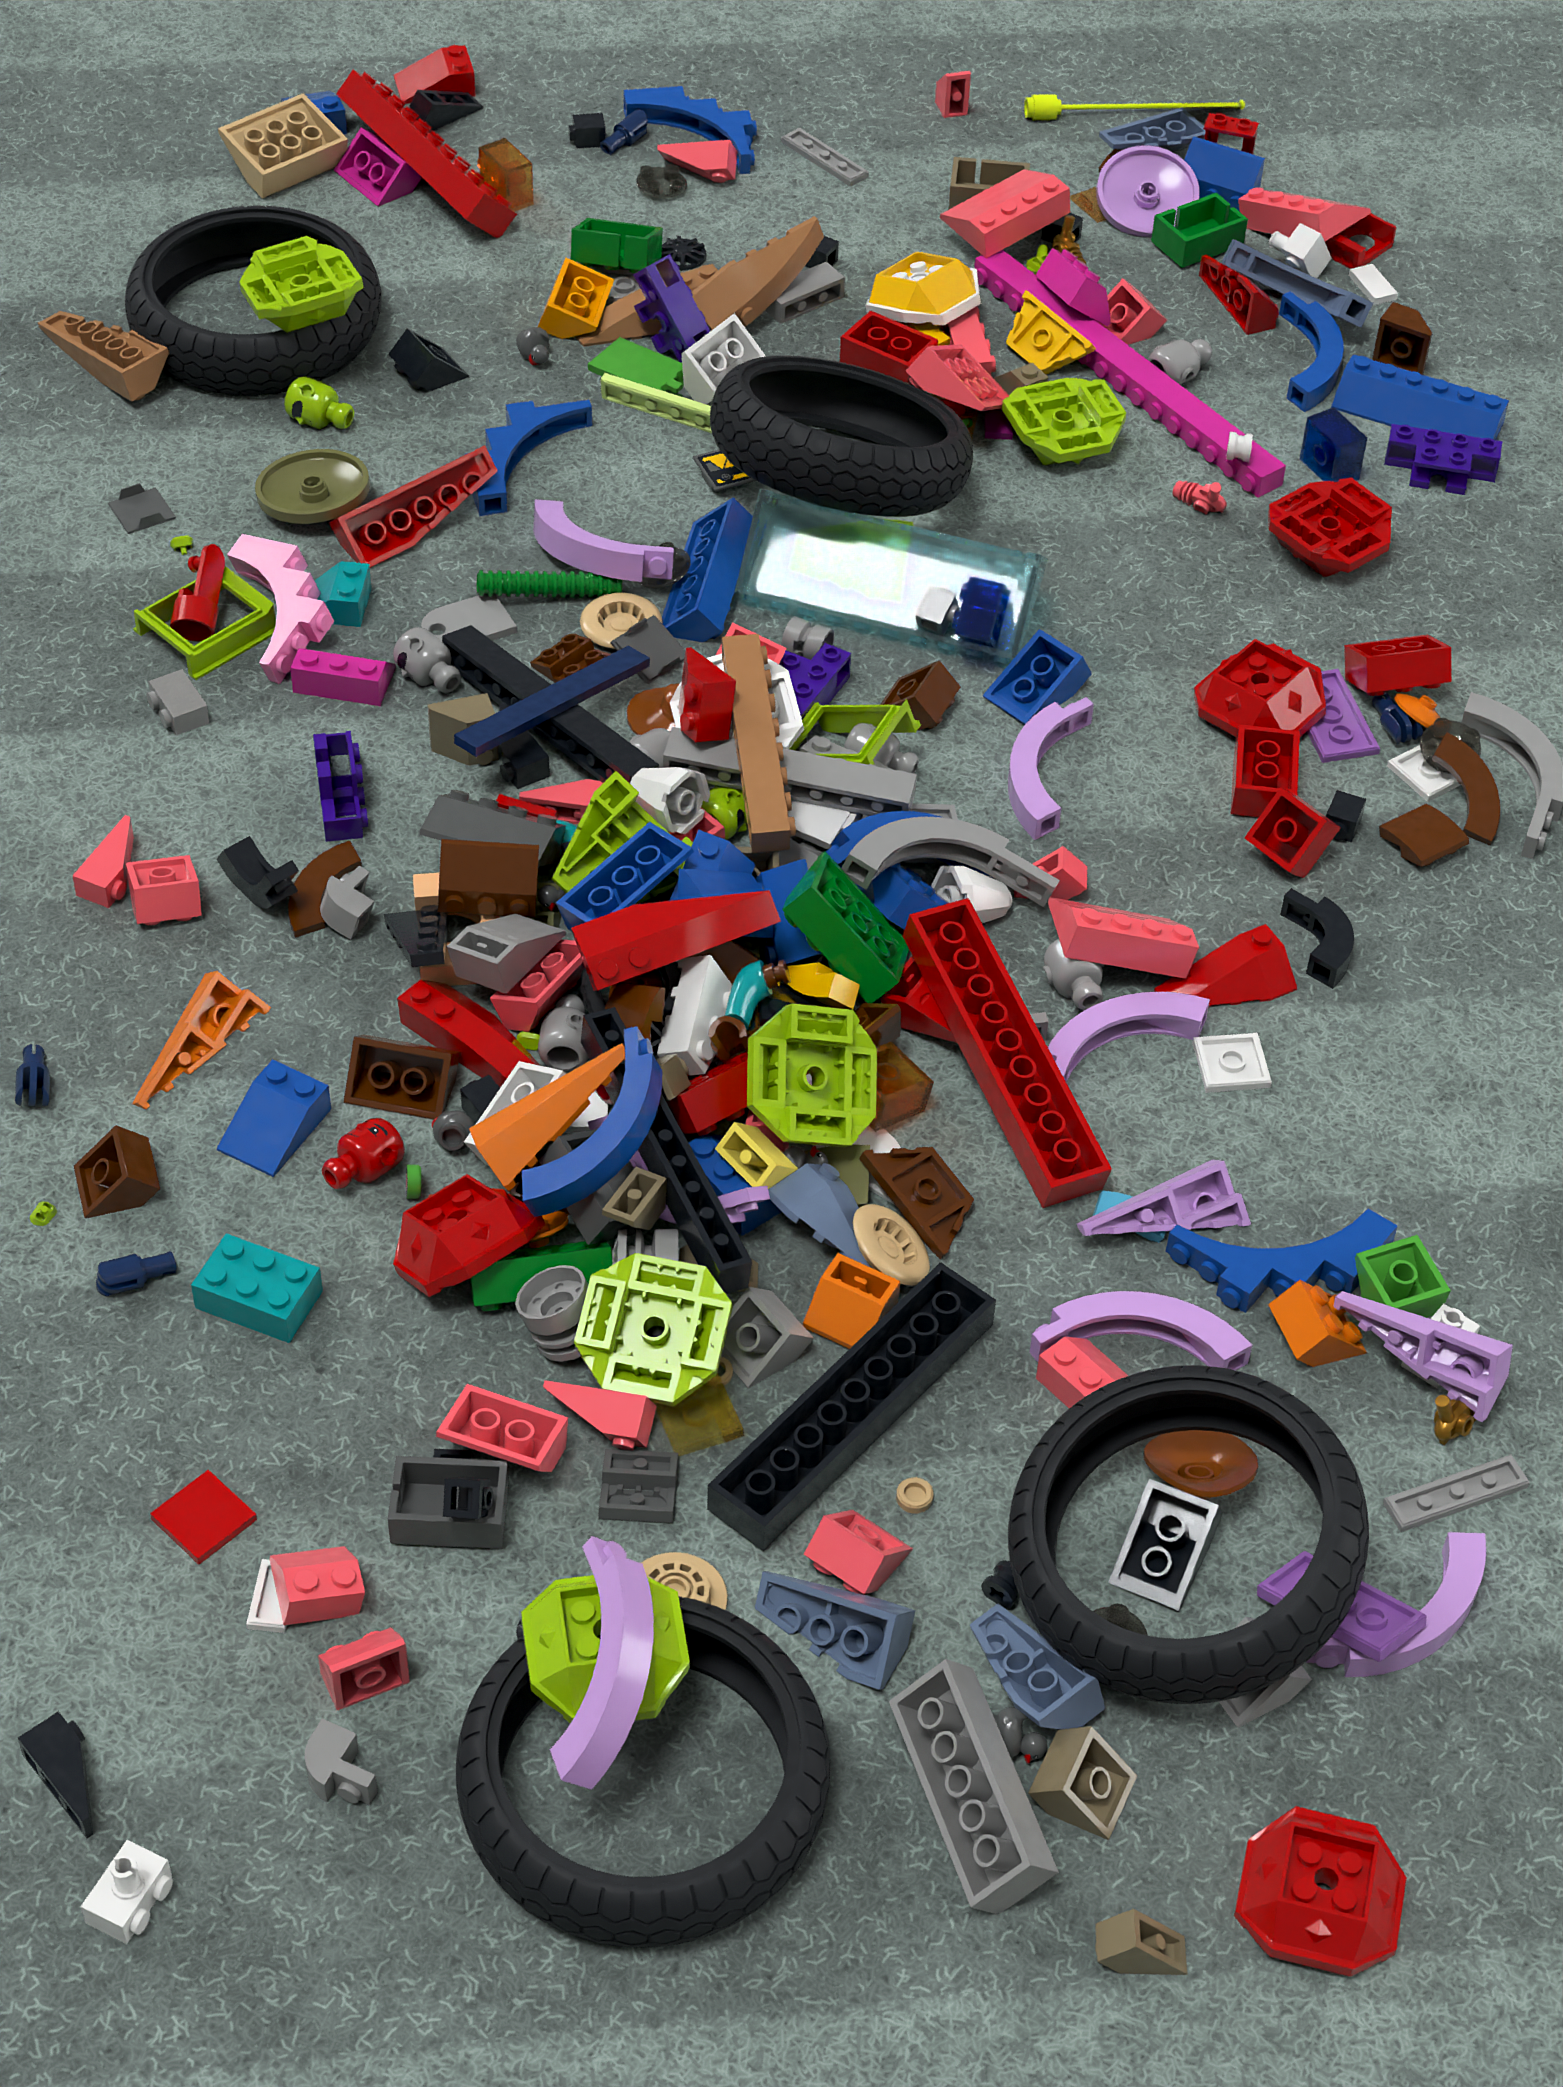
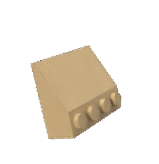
(284, 145)

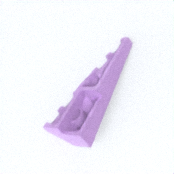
(1192, 1200)
(1457, 1359)

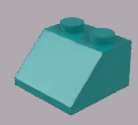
(346, 592)

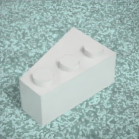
(697, 1004)

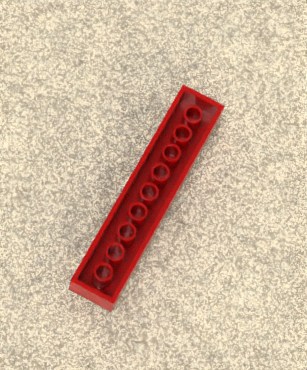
(426, 153)
(1006, 1053)

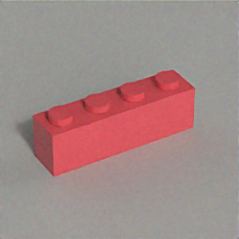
(971, 334)

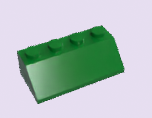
(506, 1277)

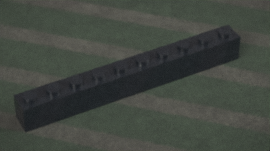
(572, 731)
(670, 1155)

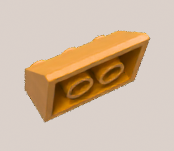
(575, 301)

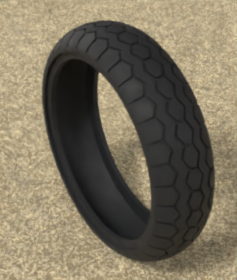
(245, 361)
(762, 430)
(1217, 1664)
(669, 1906)

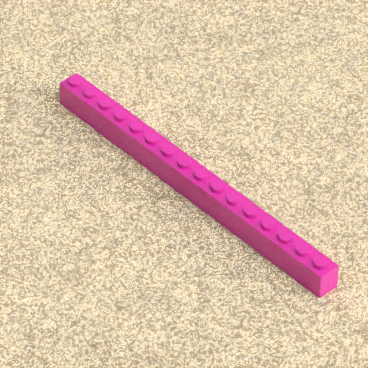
(1138, 378)

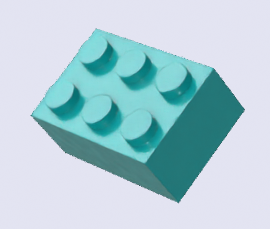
(257, 1288)

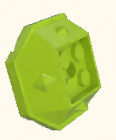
(299, 283)
(1066, 418)
(842, 1070)
(644, 1294)
(564, 1645)

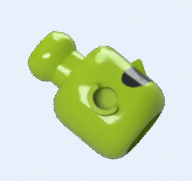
(316, 404)
(727, 808)

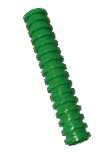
(545, 584)

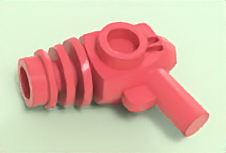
(1205, 497)

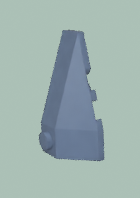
(1166, 130)
(822, 1202)
(852, 1628)
(1036, 1675)

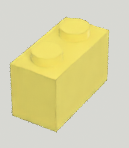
(754, 1156)

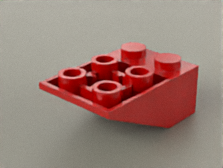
(917, 1004)

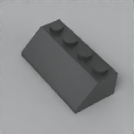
(463, 818)

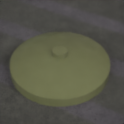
(312, 486)

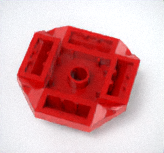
(1332, 525)
(1262, 689)
(460, 1234)
(1316, 1927)

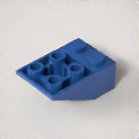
(903, 893)

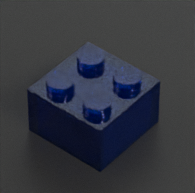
(1333, 446)
(981, 611)

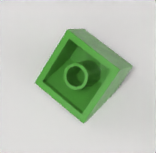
(1402, 1277)

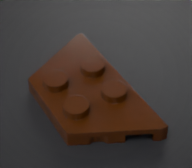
(923, 1192)

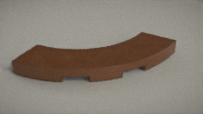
(1478, 783)
(311, 885)

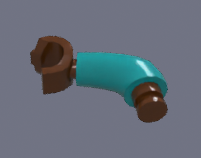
(749, 988)

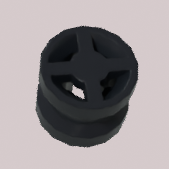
(1001, 1586)

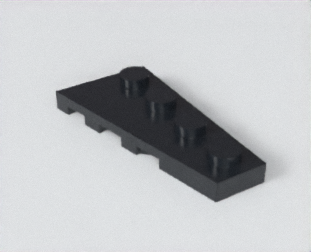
(420, 934)

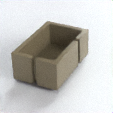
(992, 172)

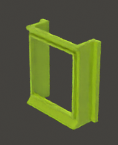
(224, 644)
(844, 717)

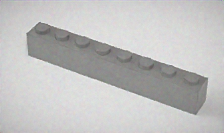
(810, 776)

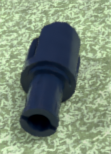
(626, 132)
(1395, 720)
(32, 1075)
(132, 1272)

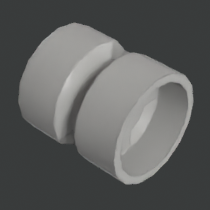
(804, 639)

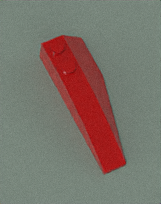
(412, 510)
(665, 932)
(462, 1025)

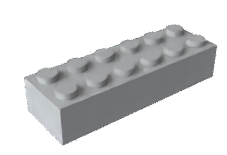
(973, 1787)

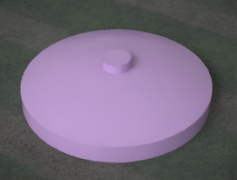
(1143, 184)

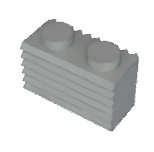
(177, 702)

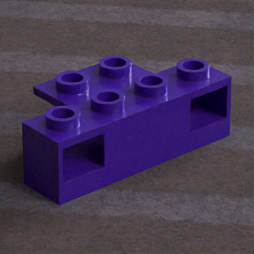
(671, 306)
(1443, 454)
(817, 678)
(340, 793)

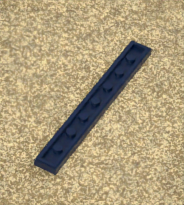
(551, 701)

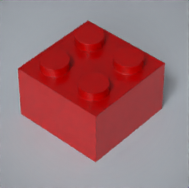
(1292, 833)

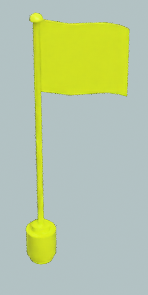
(1048, 106)

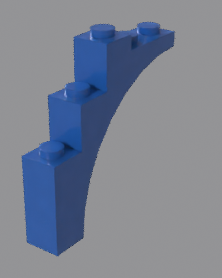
(700, 116)
(524, 431)
(1248, 1272)

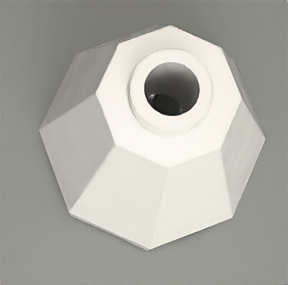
(672, 796)
(987, 895)

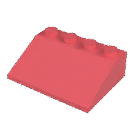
(1009, 211)
(1284, 211)
(957, 376)
(1123, 938)

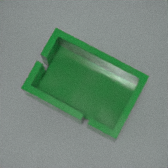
(1199, 229)
(616, 244)

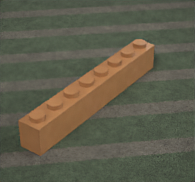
(757, 746)

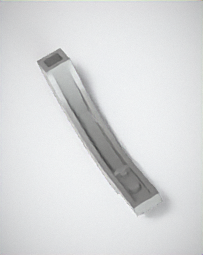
(1532, 751)
(947, 840)

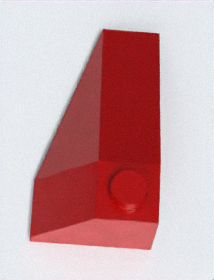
(1239, 296)
(1239, 971)

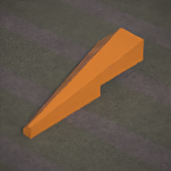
(209, 1018)
(522, 1129)

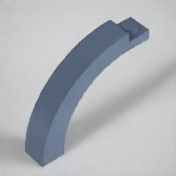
(1283, 279)

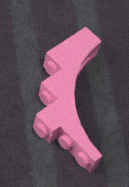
(299, 613)

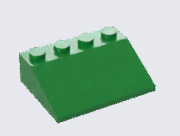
(847, 928)

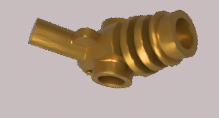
(1066, 239)
(1452, 1419)

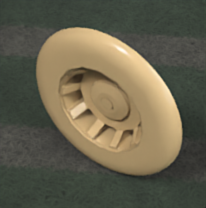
(625, 608)
(890, 1244)
(688, 1576)

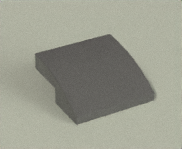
(639, 1472)

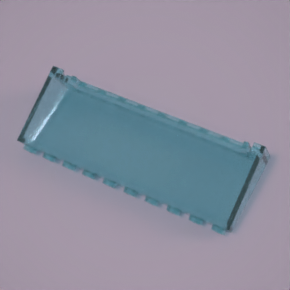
(877, 571)

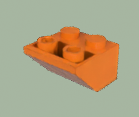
(850, 1301)
(1314, 1327)

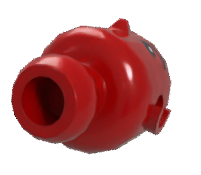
(365, 1154)

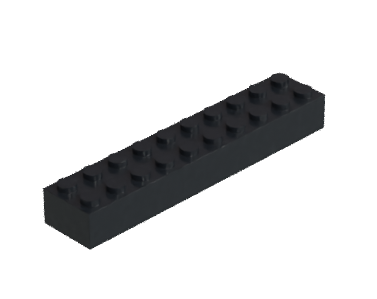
(850, 1406)

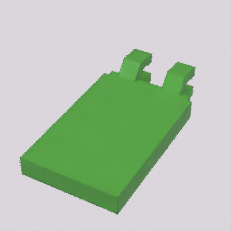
(639, 365)

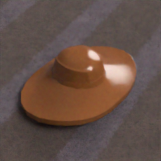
(651, 710)
(1202, 1462)

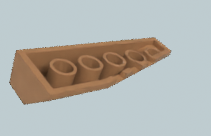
(759, 278)
(622, 319)
(113, 357)

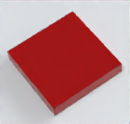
(203, 1516)

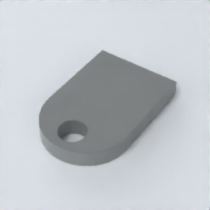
(483, 613)

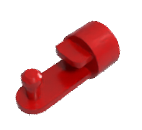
(197, 612)

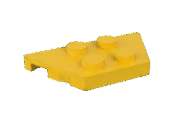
(1045, 337)

